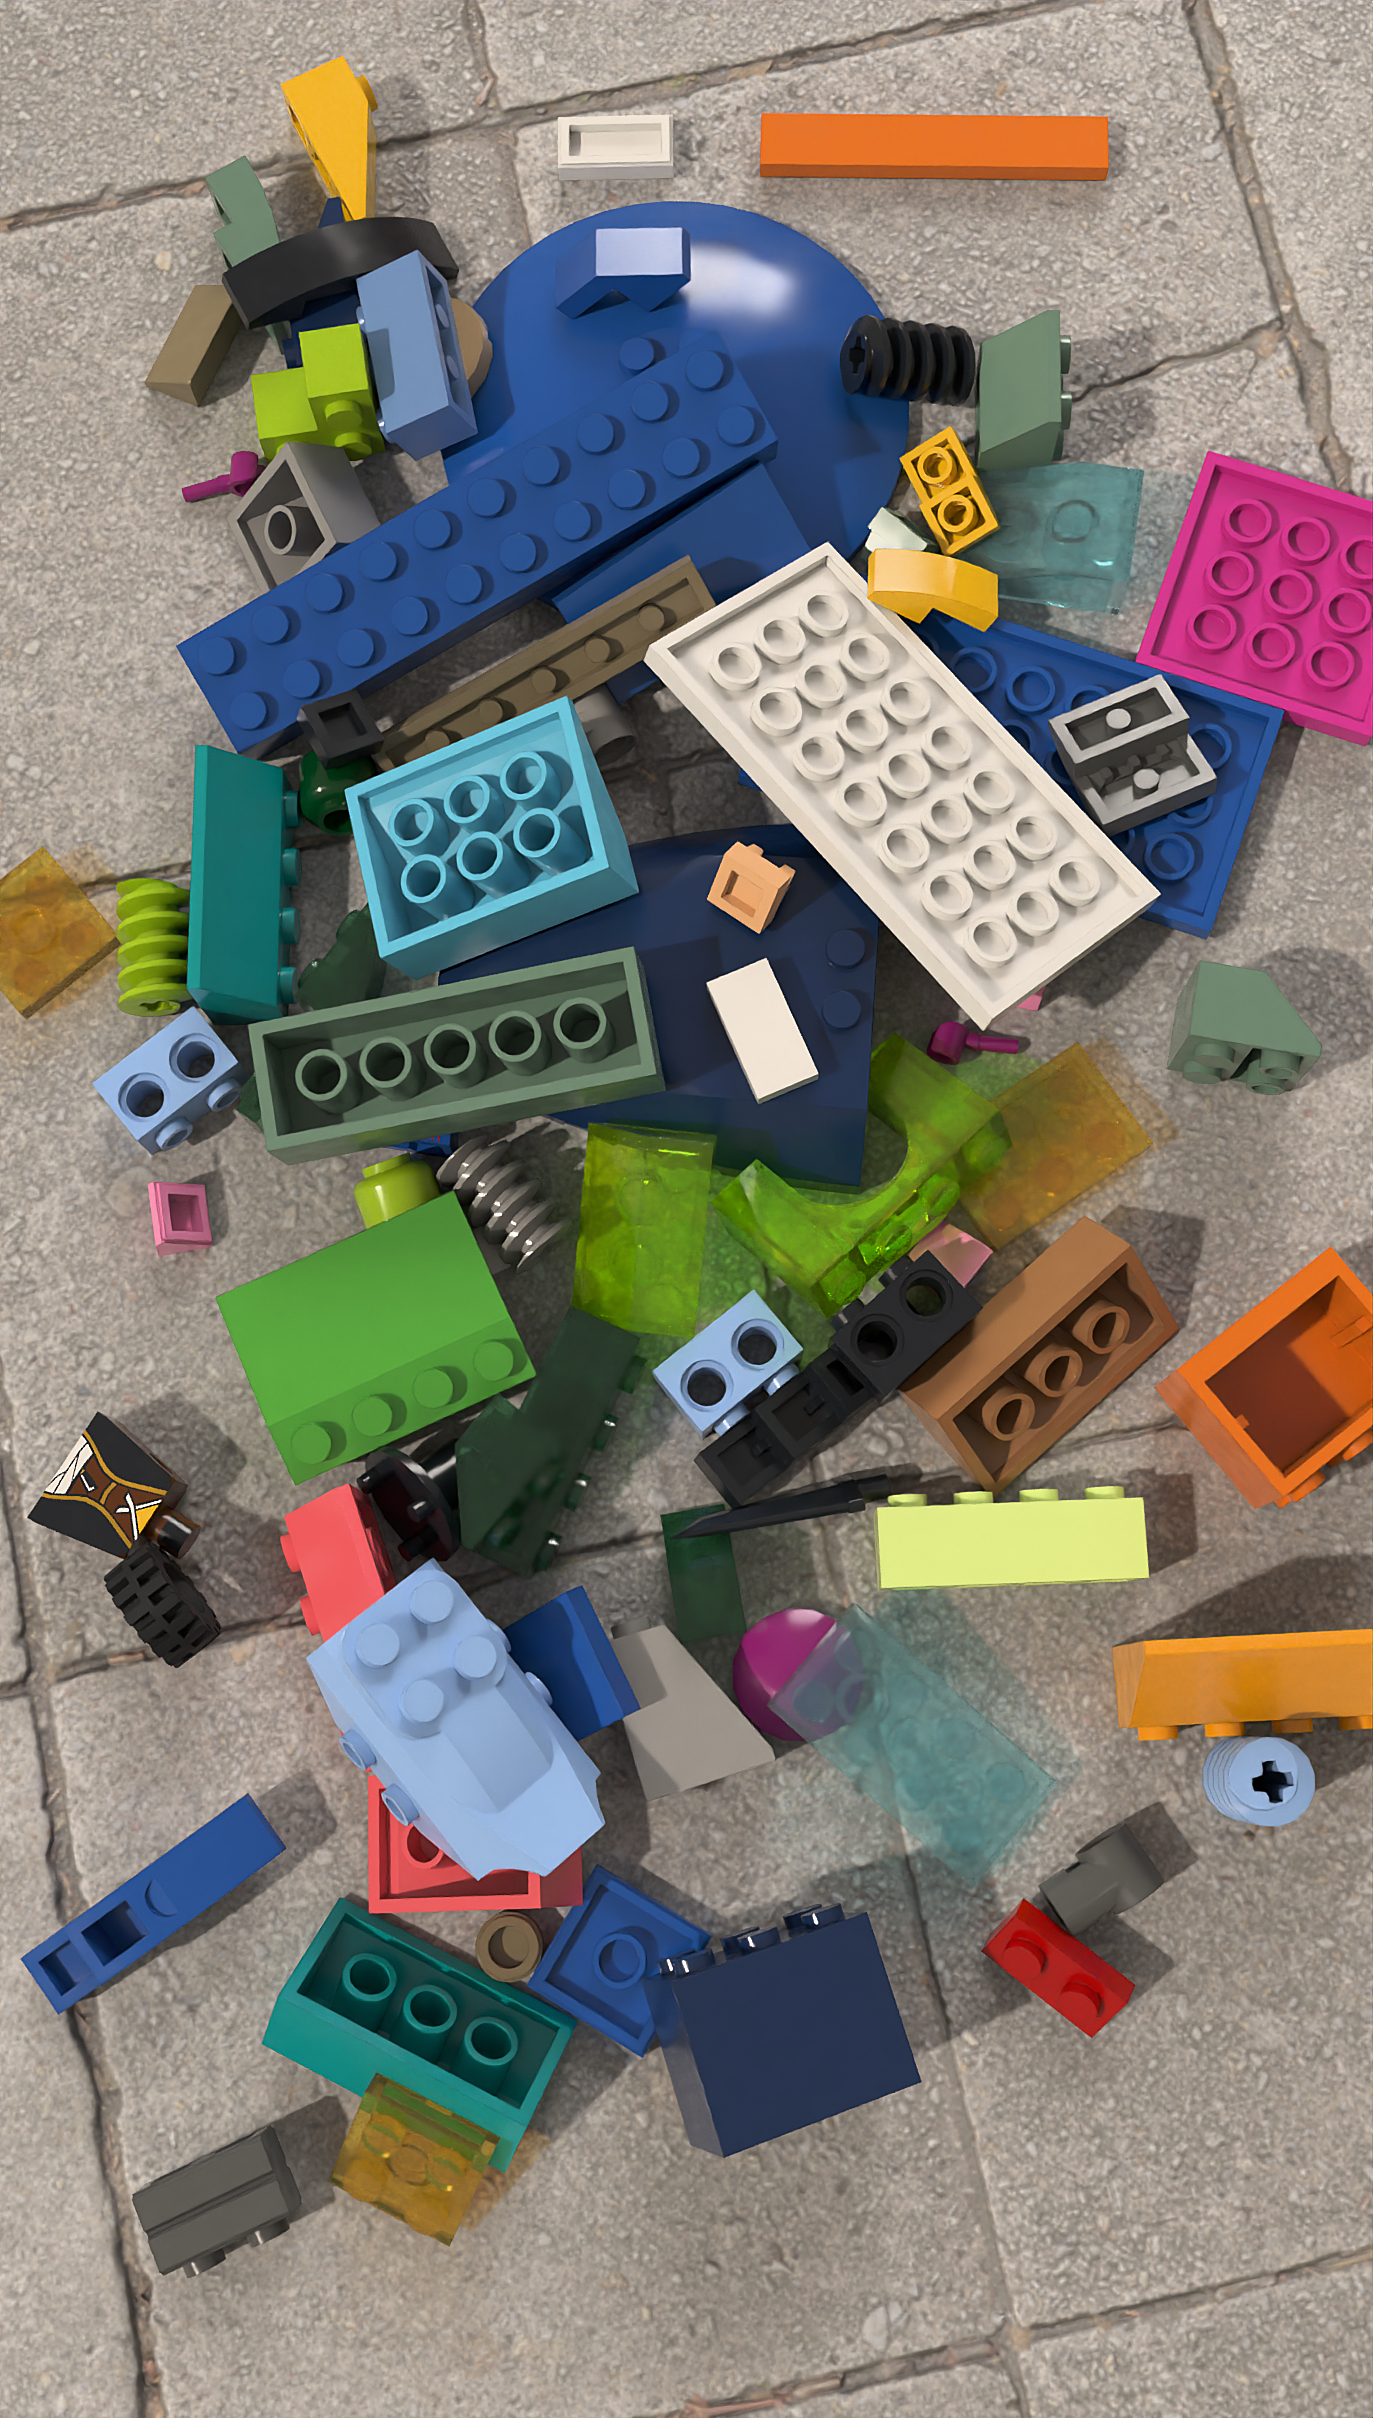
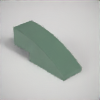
(247, 223)

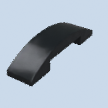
(327, 262)

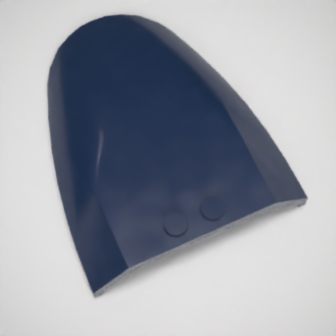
(822, 959)

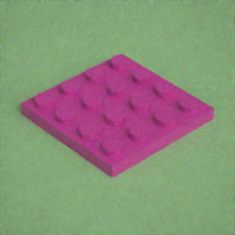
(1272, 597)

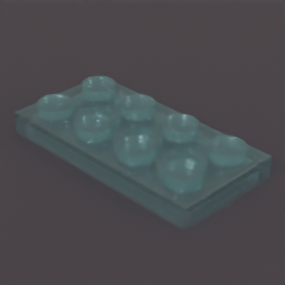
(912, 1744)

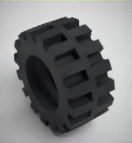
(162, 1605)

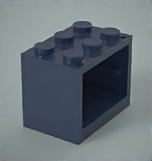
(779, 2028)

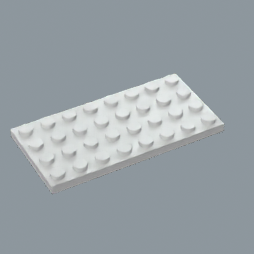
(903, 782)

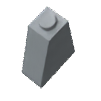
(685, 1721)

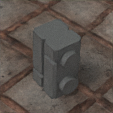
(217, 2202)

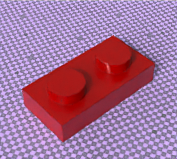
(1058, 1968)

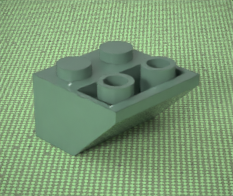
(1022, 396)
(1240, 1030)

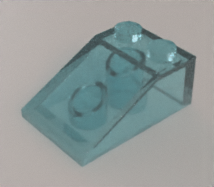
(1061, 534)

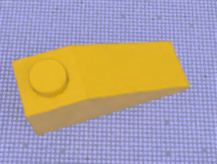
(338, 132)

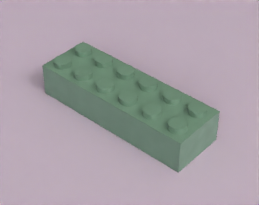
(456, 1057)

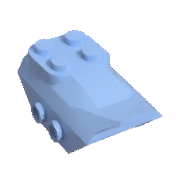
(457, 1730)

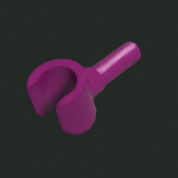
(243, 474)
(952, 1037)

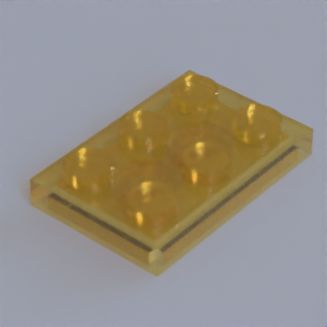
(1065, 1140)

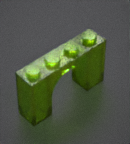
(837, 1249)

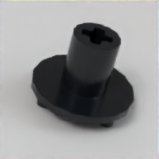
(416, 1499)

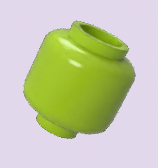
(394, 1188)

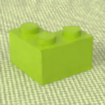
(323, 401)

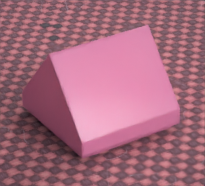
(179, 1217)

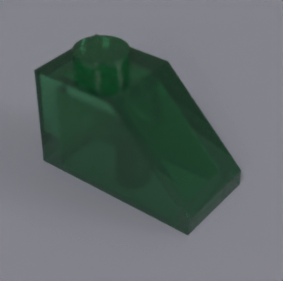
(702, 1580)

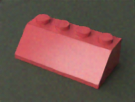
(340, 1558)

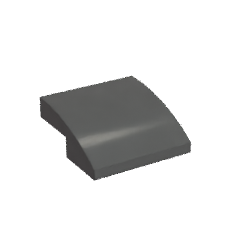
(1132, 756)

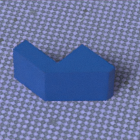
(635, 261)

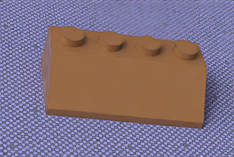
(1040, 1355)

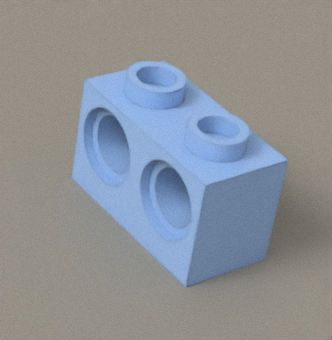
(163, 1068)
(717, 1354)

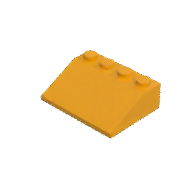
(1245, 1680)

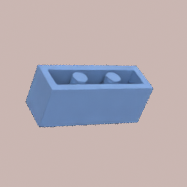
(415, 356)

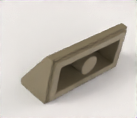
(196, 345)

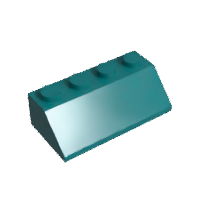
(242, 888)
(405, 2009)

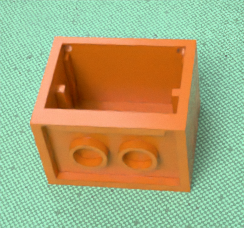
(1285, 1385)

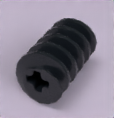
(908, 360)

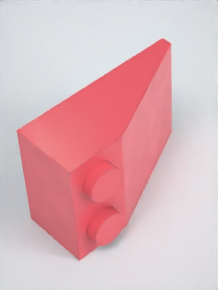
(417, 1876)

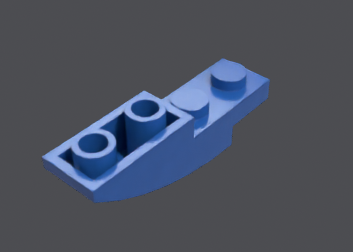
(153, 1904)

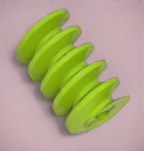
(152, 947)

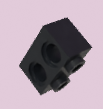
(913, 1336)

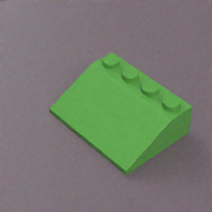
(374, 1337)

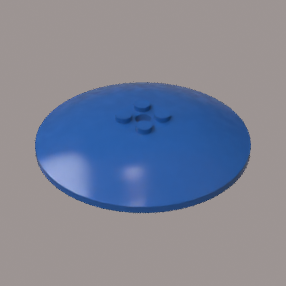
(779, 313)

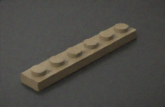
(556, 666)

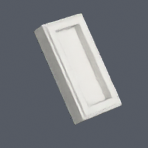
(615, 147)
(762, 1031)

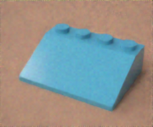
(488, 841)

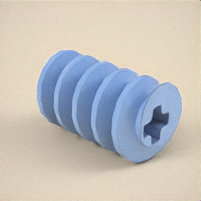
(1276, 1801)

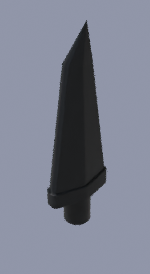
(824, 1499)

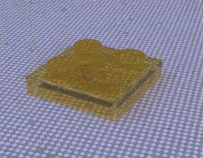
(46, 933)
(413, 2159)

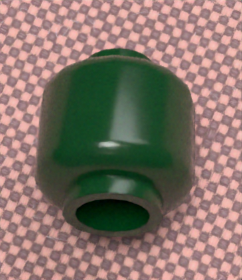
(323, 792)

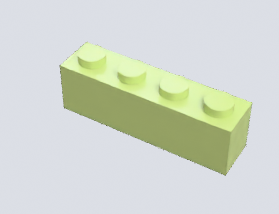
(1010, 1542)

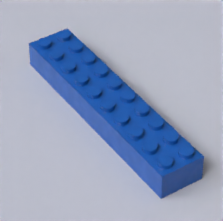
(482, 546)

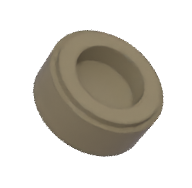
(509, 1946)

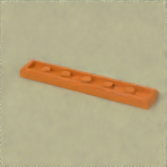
(934, 146)

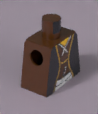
(116, 1495)

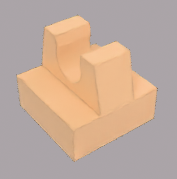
(750, 886)

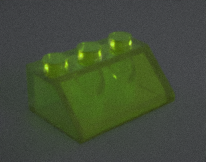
(644, 1227)

